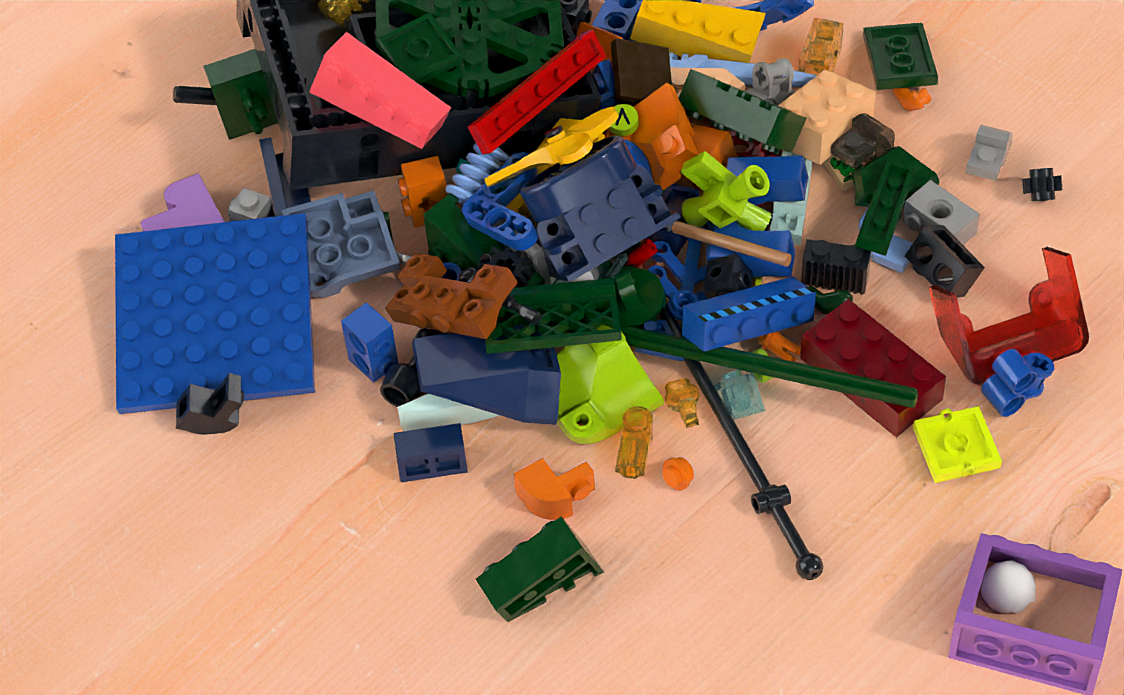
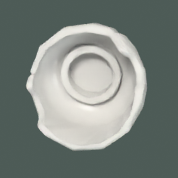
(1008, 587)

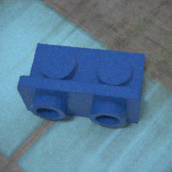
(604, 82)

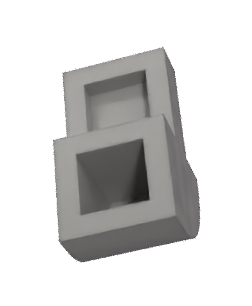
(989, 152)

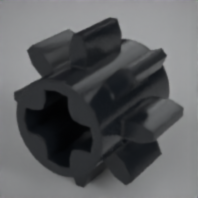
(1042, 184)

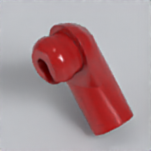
(641, 254)

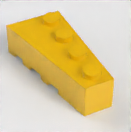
(698, 29)

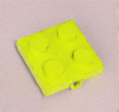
(957, 444)

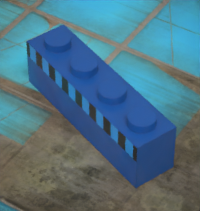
(748, 313)

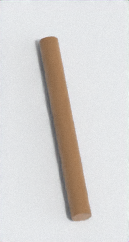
(731, 243)

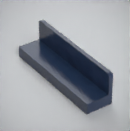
(281, 194)

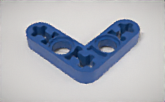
(495, 209)

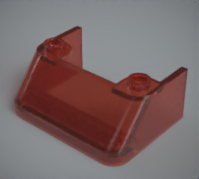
(1051, 328)

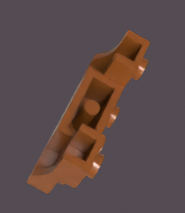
(450, 304)

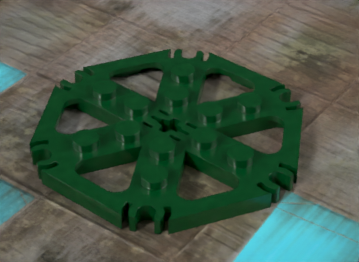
(489, 29)

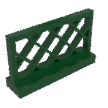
(565, 305)

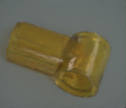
(634, 442)

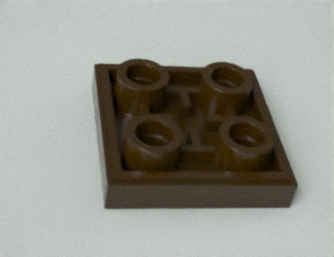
(638, 69)

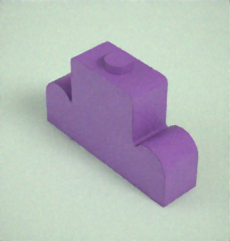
(187, 205)

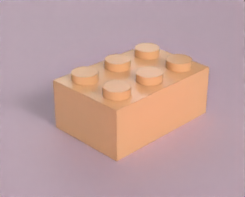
(829, 106)

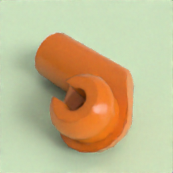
(911, 99)

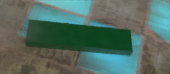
(885, 207)

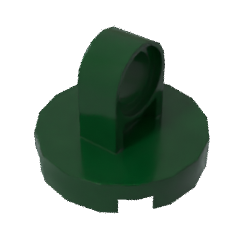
(638, 297)

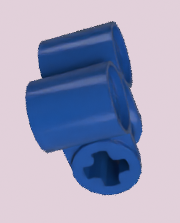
(1016, 380)

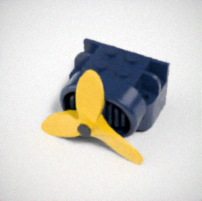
(591, 198)

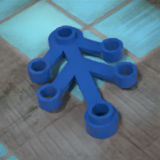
(686, 274)

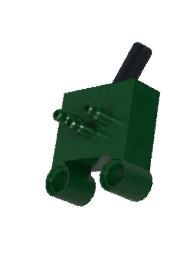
(237, 91)

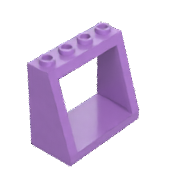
(1025, 650)

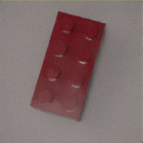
(859, 345)

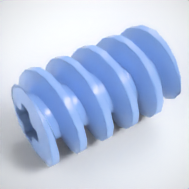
(474, 174)

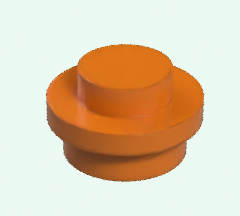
(677, 473)

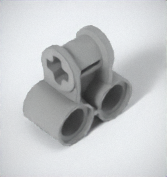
(771, 83)

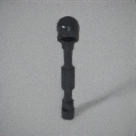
(510, 302)

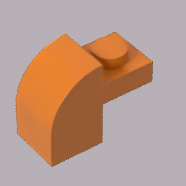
(552, 495)

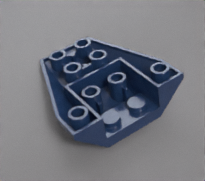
(509, 384)

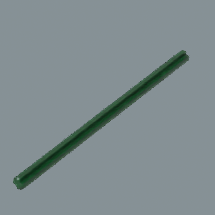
(768, 366)

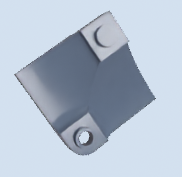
(346, 241)

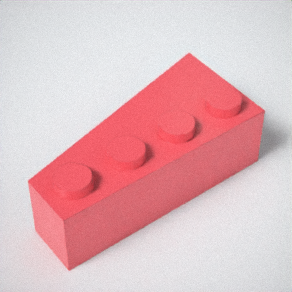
(378, 92)

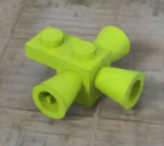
(725, 194)

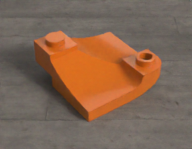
(663, 135)

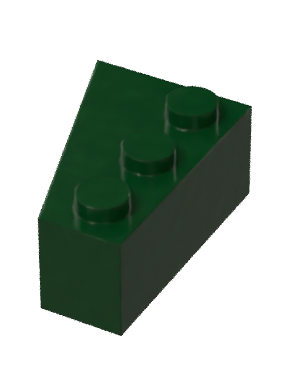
(536, 569)

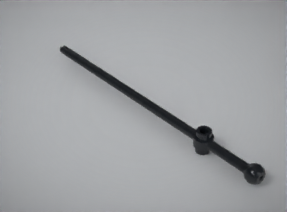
(770, 497)

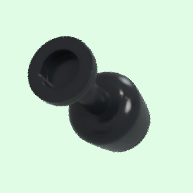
(402, 379)

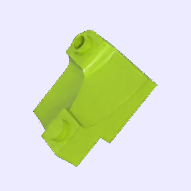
(599, 387)

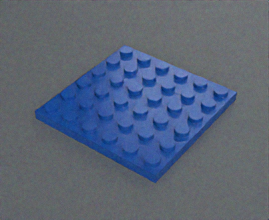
(213, 306)

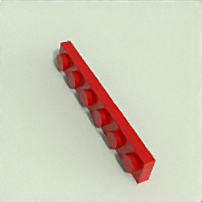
(536, 92)

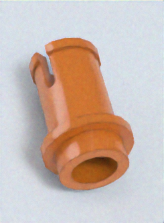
(779, 345)

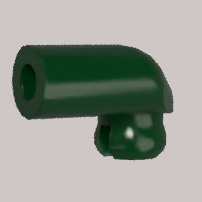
(828, 302)

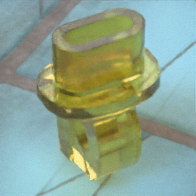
(683, 397)

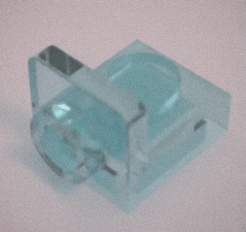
(740, 394)

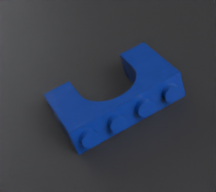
(787, 183)

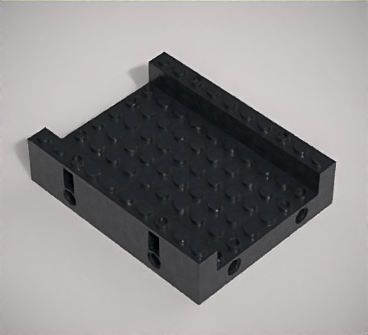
(337, 147)

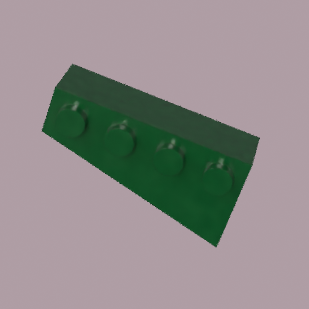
(456, 241)

